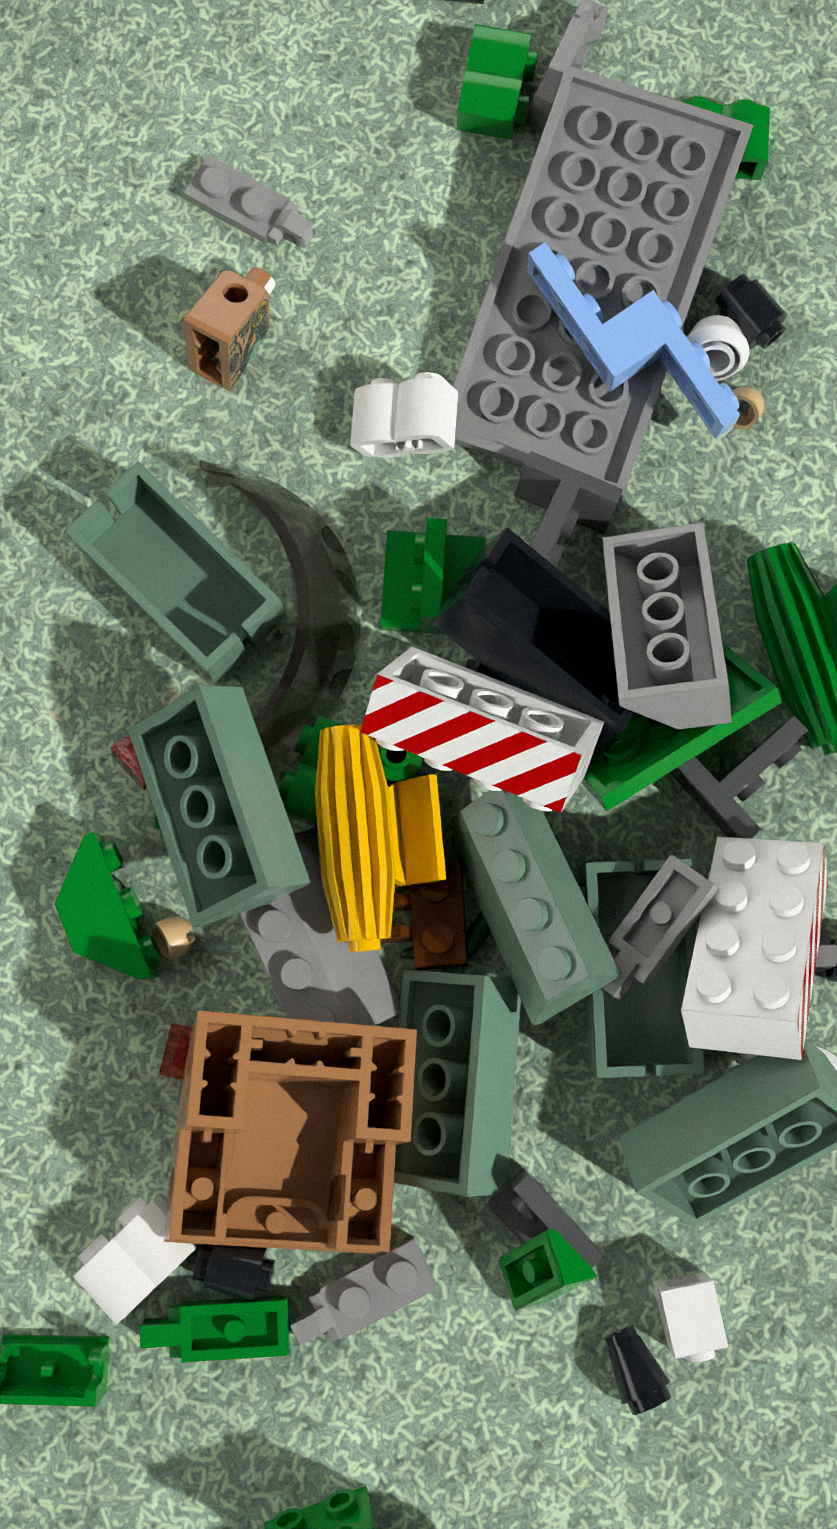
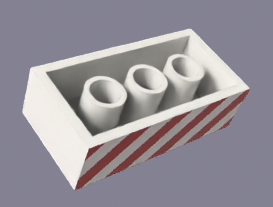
(481, 729)
(757, 948)

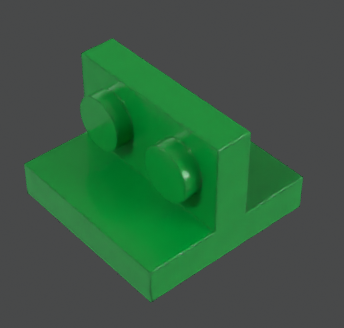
(422, 574)

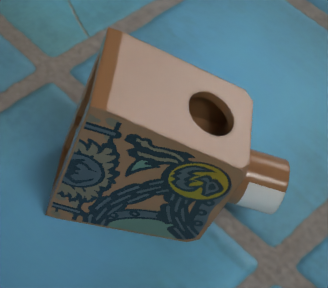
(235, 316)

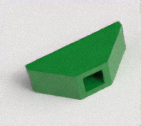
(102, 914)

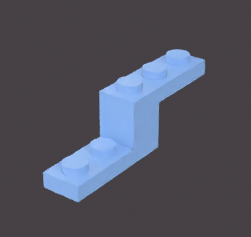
(634, 340)

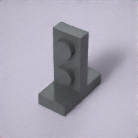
(569, 500)
(743, 780)

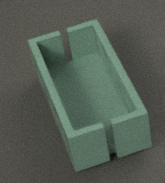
(177, 572)
(649, 1019)

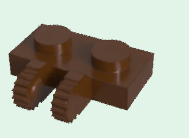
(437, 921)

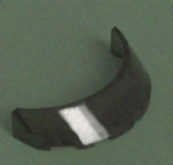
(326, 610)

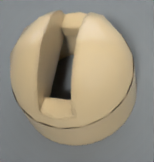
(756, 408)
(172, 937)

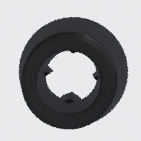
(636, 1372)

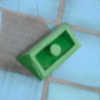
(543, 1270)

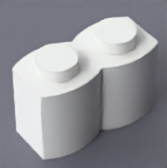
(404, 416)
(133, 1261)

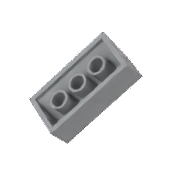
(667, 627)
(305, 962)

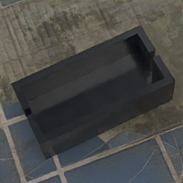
(536, 630)

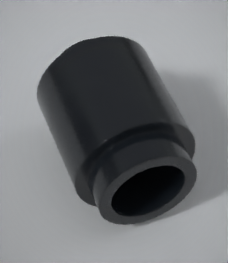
(752, 310)
(234, 1269)

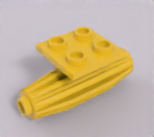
(371, 835)

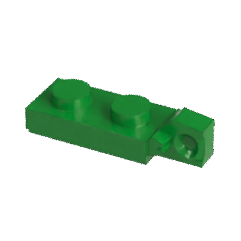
(221, 1329)

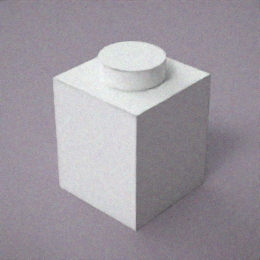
(691, 1317)

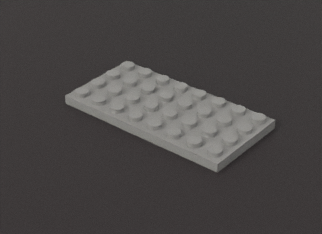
(633, 205)

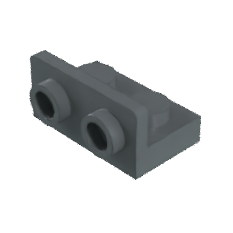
(531, 1210)

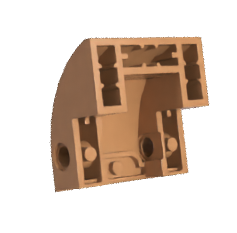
(289, 1133)

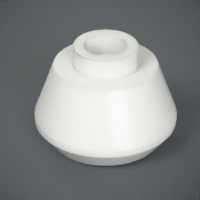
(722, 343)

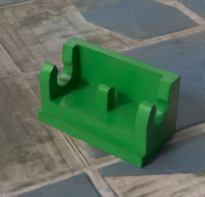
(53, 1369)

